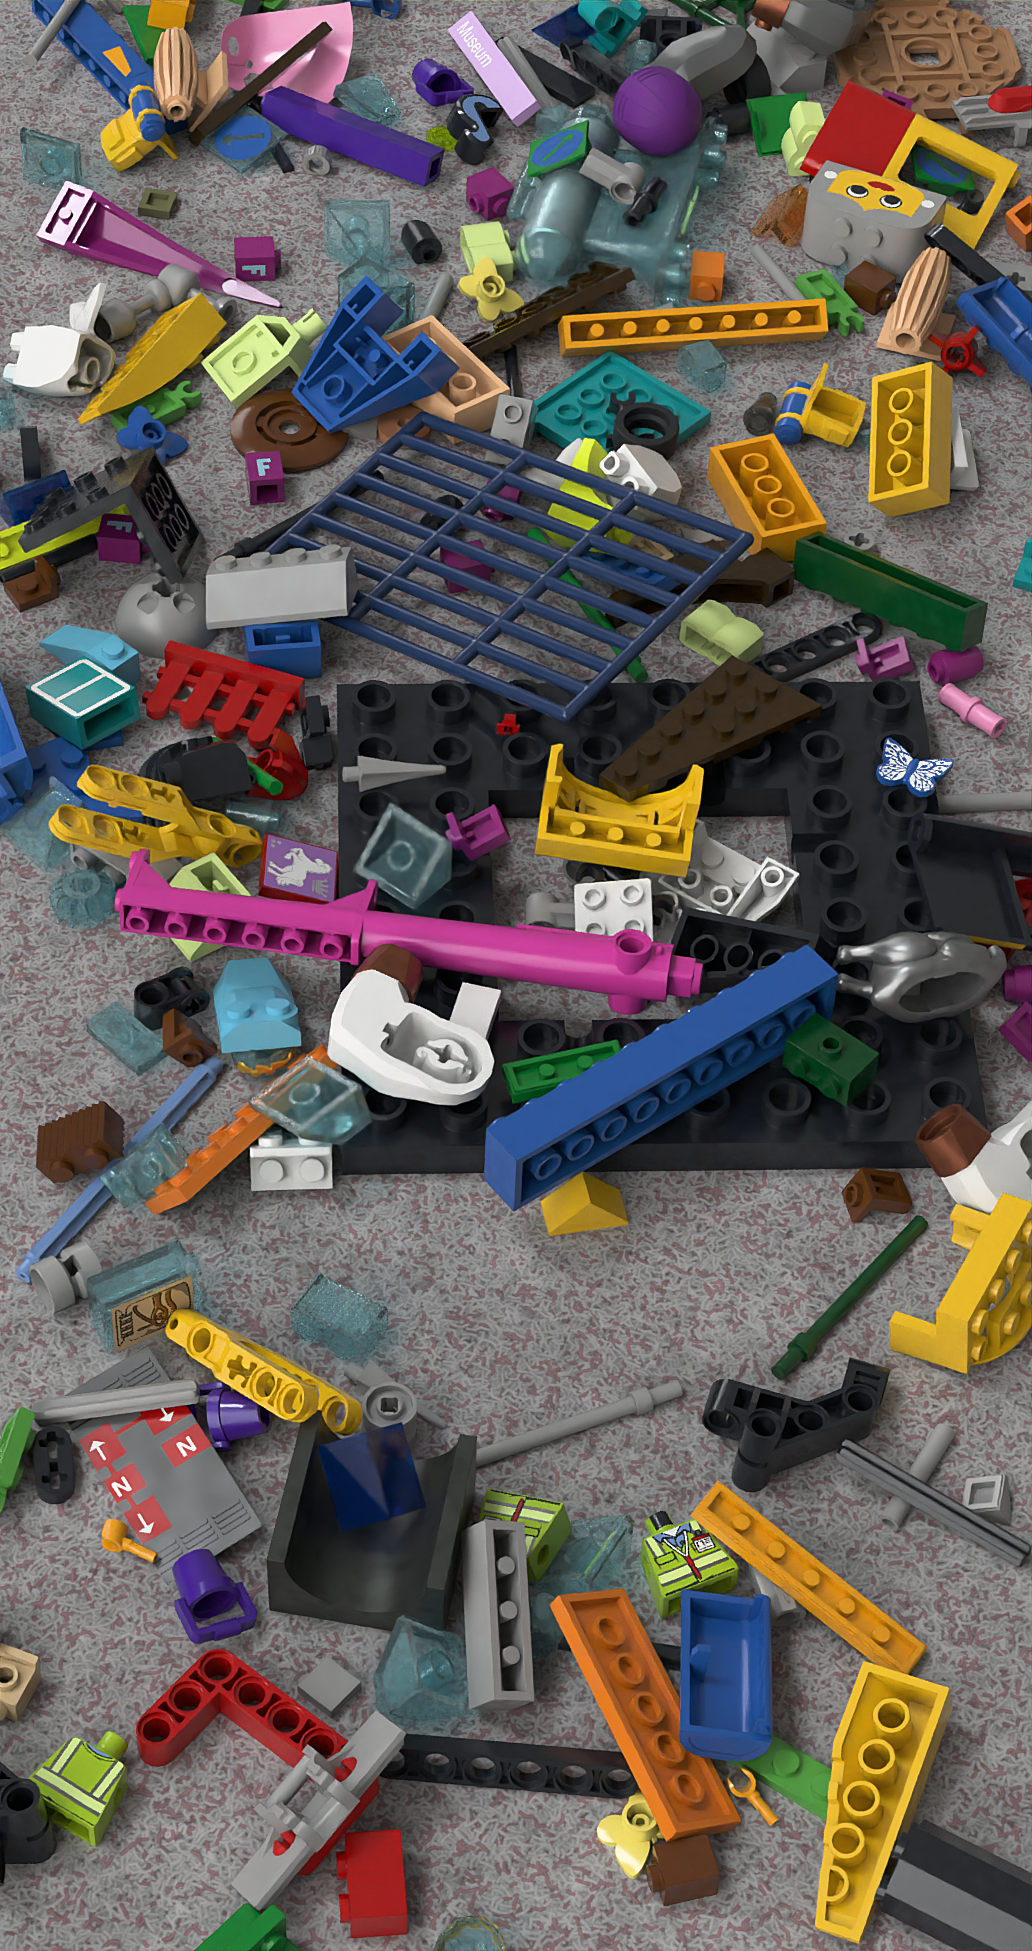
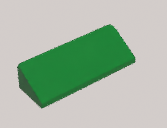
(145, 36)

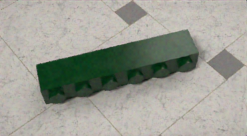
(890, 591)

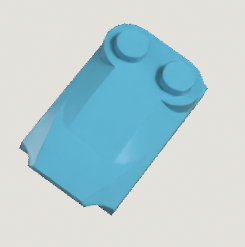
(255, 1007)

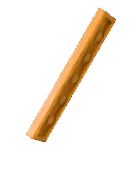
(808, 1580)

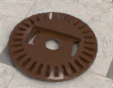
(258, 424)

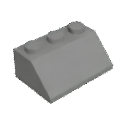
(788, 61)

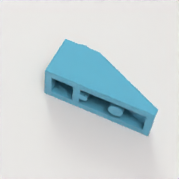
(100, 647)

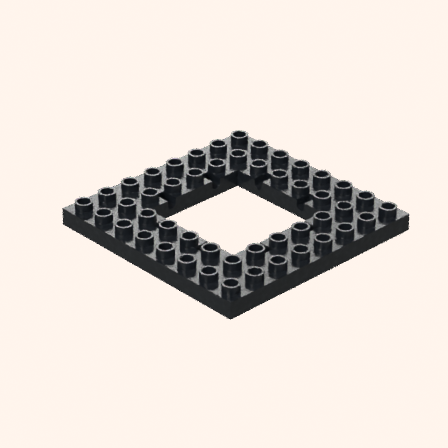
(852, 890)

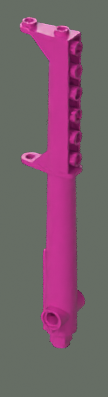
(349, 928)

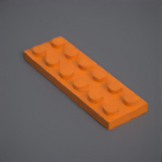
(222, 1149)
(643, 1713)

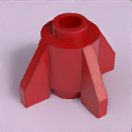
(952, 358)
(284, 765)

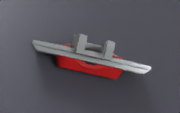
(1004, 109)
(304, 1839)

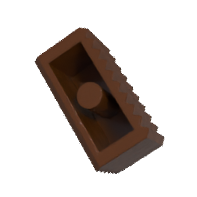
(79, 1142)

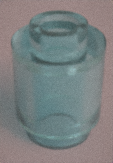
(639, 55)
(254, 812)

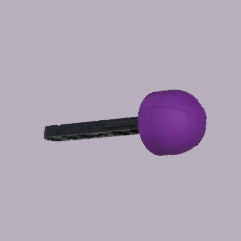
(651, 107)

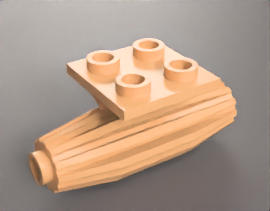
(181, 86)
(920, 307)

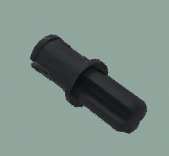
(644, 203)

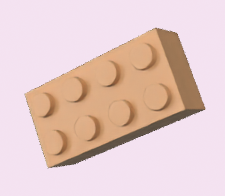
(470, 393)

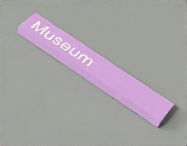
(494, 69)

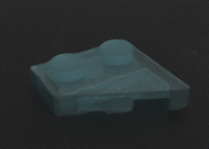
(368, 99)

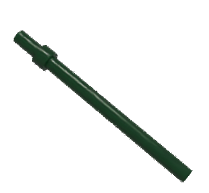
(805, 1344)

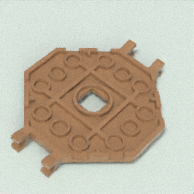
(970, 54)

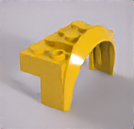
(616, 830)
(998, 1250)

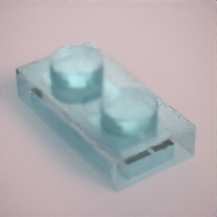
(126, 1038)

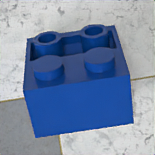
(285, 647)

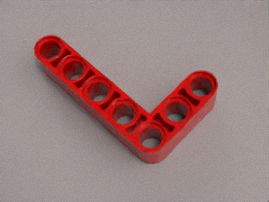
(228, 1697)

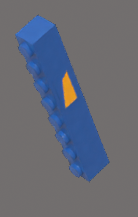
(101, 52)

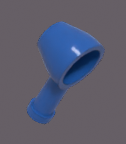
(378, 5)

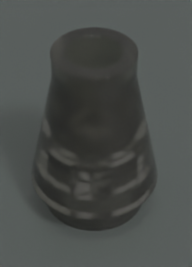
(761, 415)

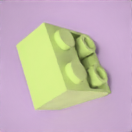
(205, 875)

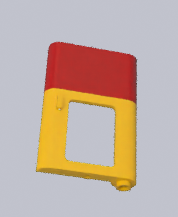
(879, 135)

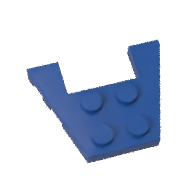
(67, 765)

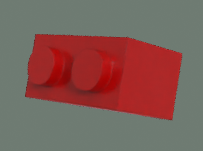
(375, 1884)

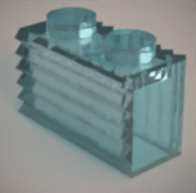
(338, 1319)

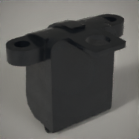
(201, 769)

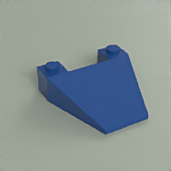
(359, 373)

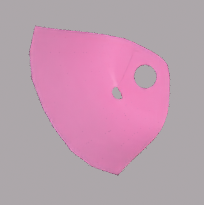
(271, 34)

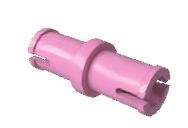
(972, 710)

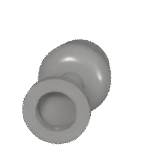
(186, 284)
(118, 319)

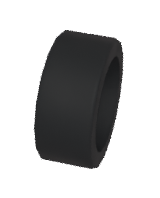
(752, 84)
(647, 416)

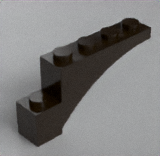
(756, 580)

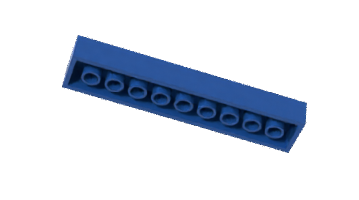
(655, 1078)

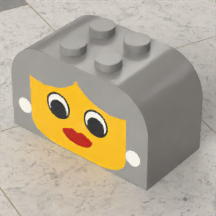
(867, 218)

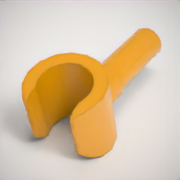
(115, 1540)
(753, 1797)

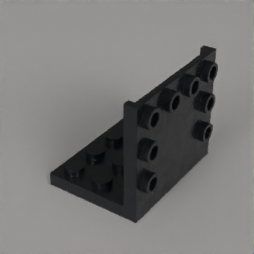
(147, 493)

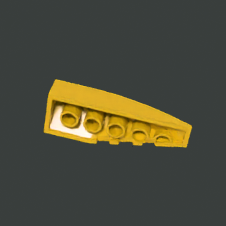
(159, 356)
(874, 1789)

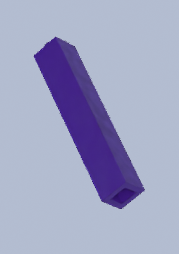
(353, 136)

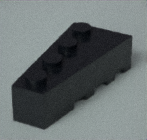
(737, 946)

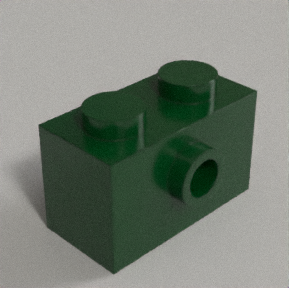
(830, 1059)

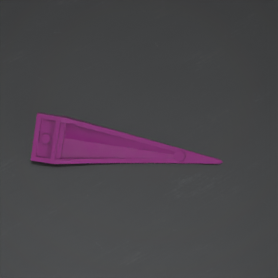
(103, 232)

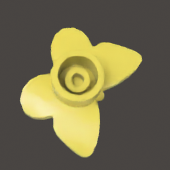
(489, 291)
(631, 1834)

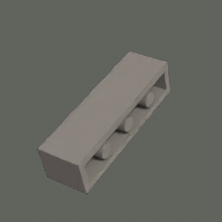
(497, 1615)

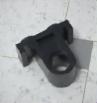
(667, 29)

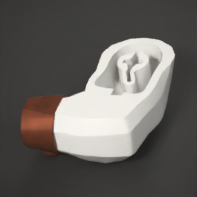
(400, 1044)
(979, 1163)

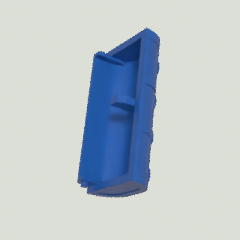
(1004, 320)
(726, 1675)

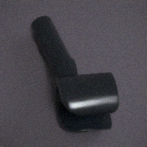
(968, 205)

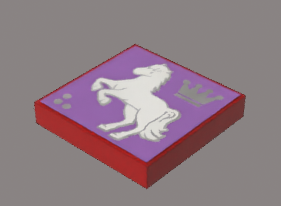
(297, 871)

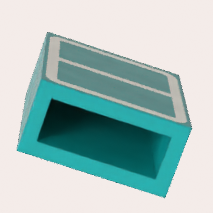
(83, 702)

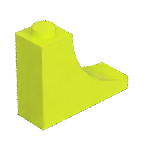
(588, 460)

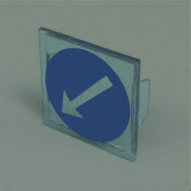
(244, 140)

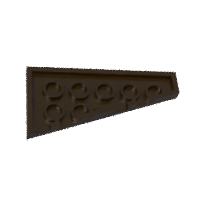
(551, 305)
(711, 723)

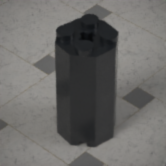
(958, 1892)

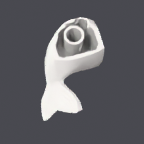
(63, 359)
(629, 466)

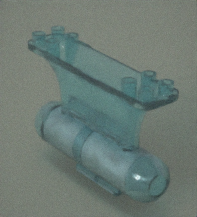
(577, 215)

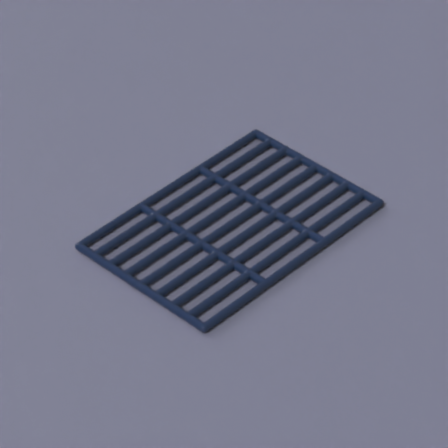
(540, 581)

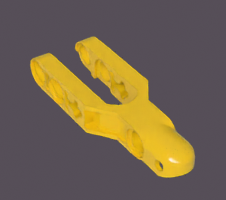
(191, 829)
(259, 1370)

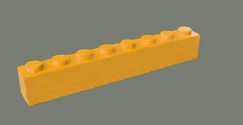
(685, 326)

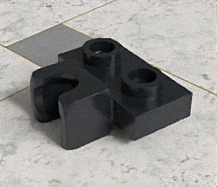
(315, 748)

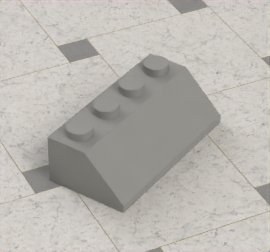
(280, 587)

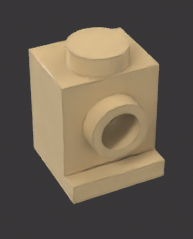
(22, 1676)

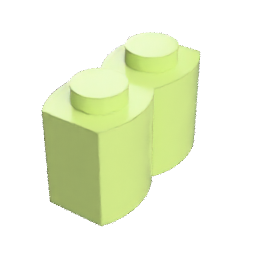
(805, 124)
(488, 241)
(720, 634)

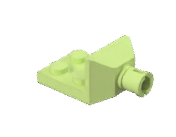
(261, 353)

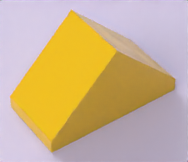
(583, 1206)

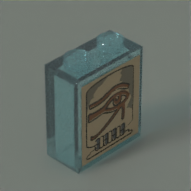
(141, 1294)

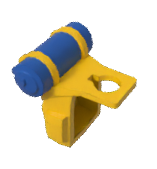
(136, 131)
(818, 412)

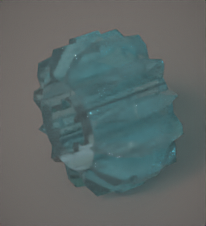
(82, 896)

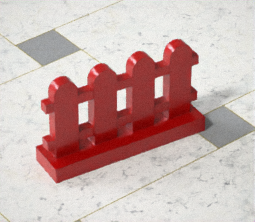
(227, 677)

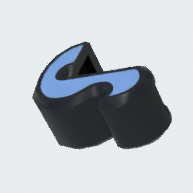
(469, 126)

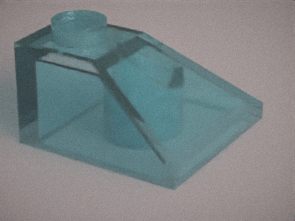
(49, 160)
(357, 231)
(30, 824)
(314, 1103)
(422, 1676)

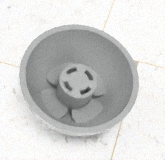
(160, 612)

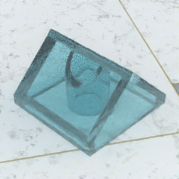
(406, 858)
(588, 1556)

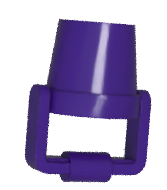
(439, 83)
(231, 1415)
(208, 1593)

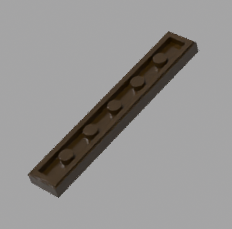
(261, 82)

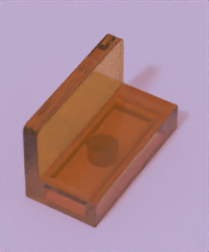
(784, 216)

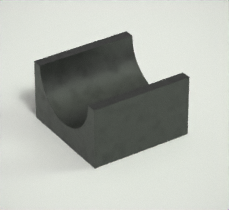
(378, 1568)

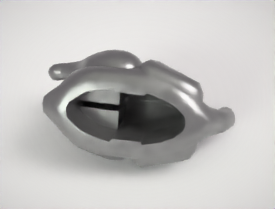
(923, 974)

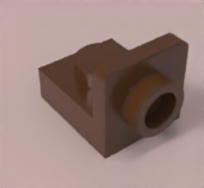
(34, 587)
(185, 1040)
(875, 1191)

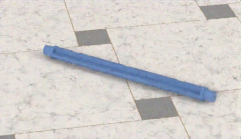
(97, 1192)

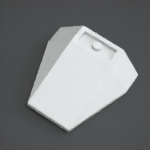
(721, 884)

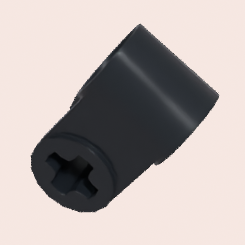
(167, 992)

